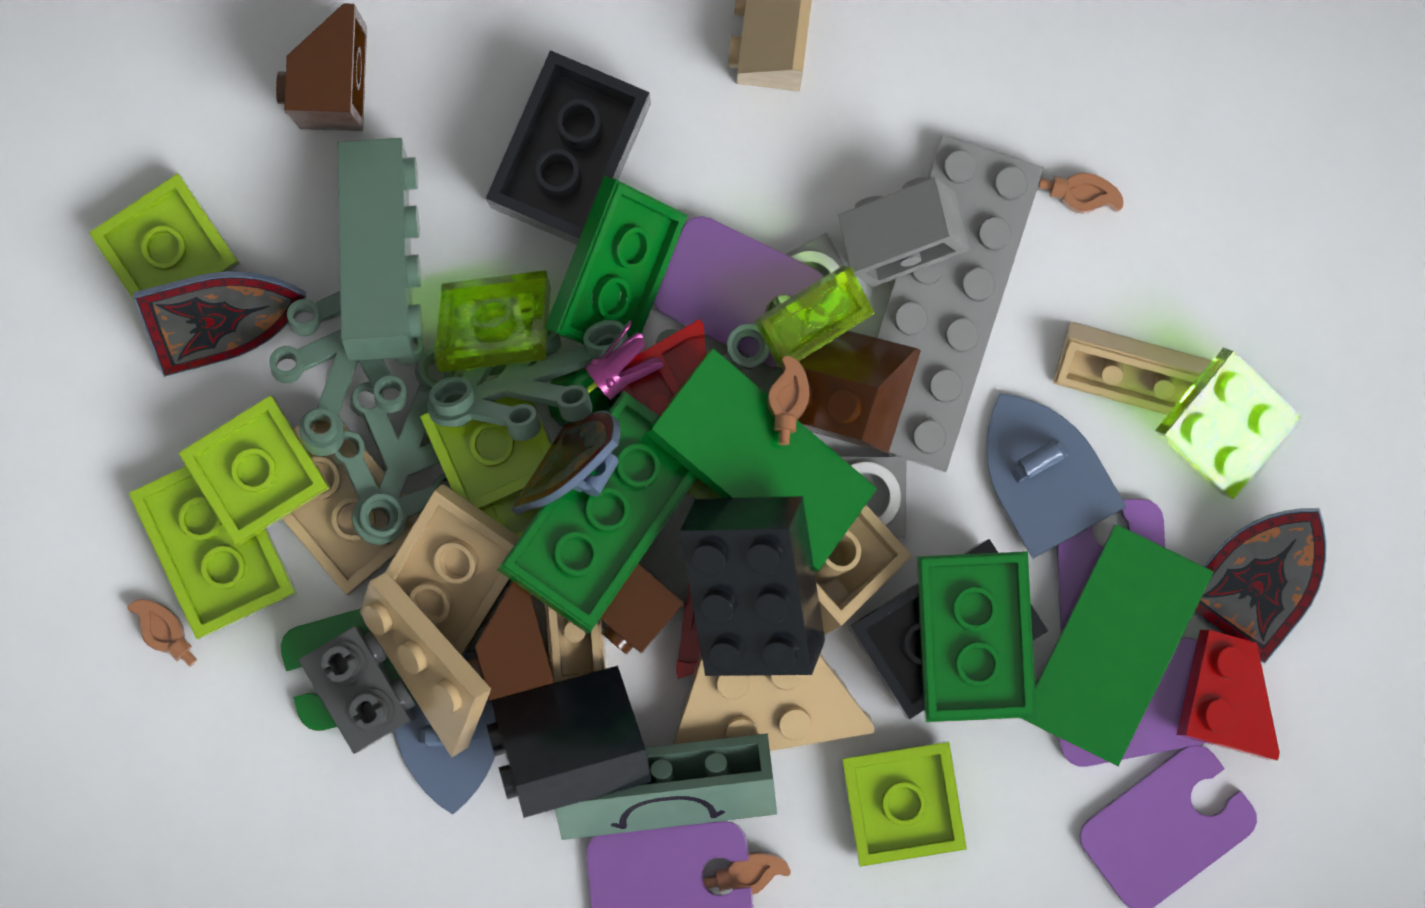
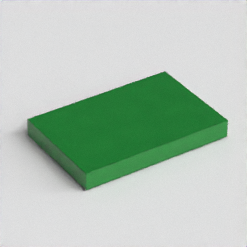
(616, 262)
(976, 636)

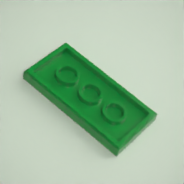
(728, 440)
(587, 545)
(1117, 644)

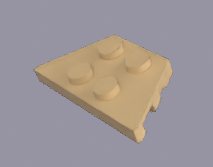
(787, 707)

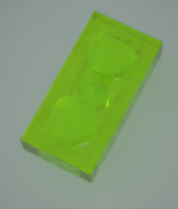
(815, 316)

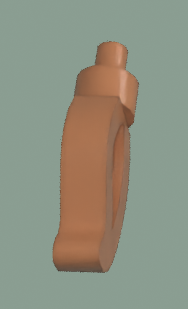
(1084, 192)
(788, 398)
(162, 630)
(752, 873)

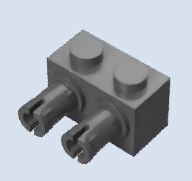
(358, 688)

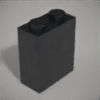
(568, 742)

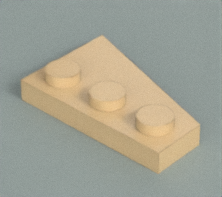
(429, 665)

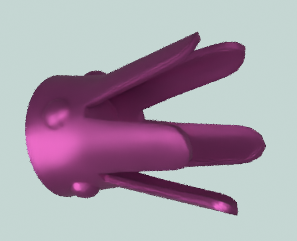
(608, 367)

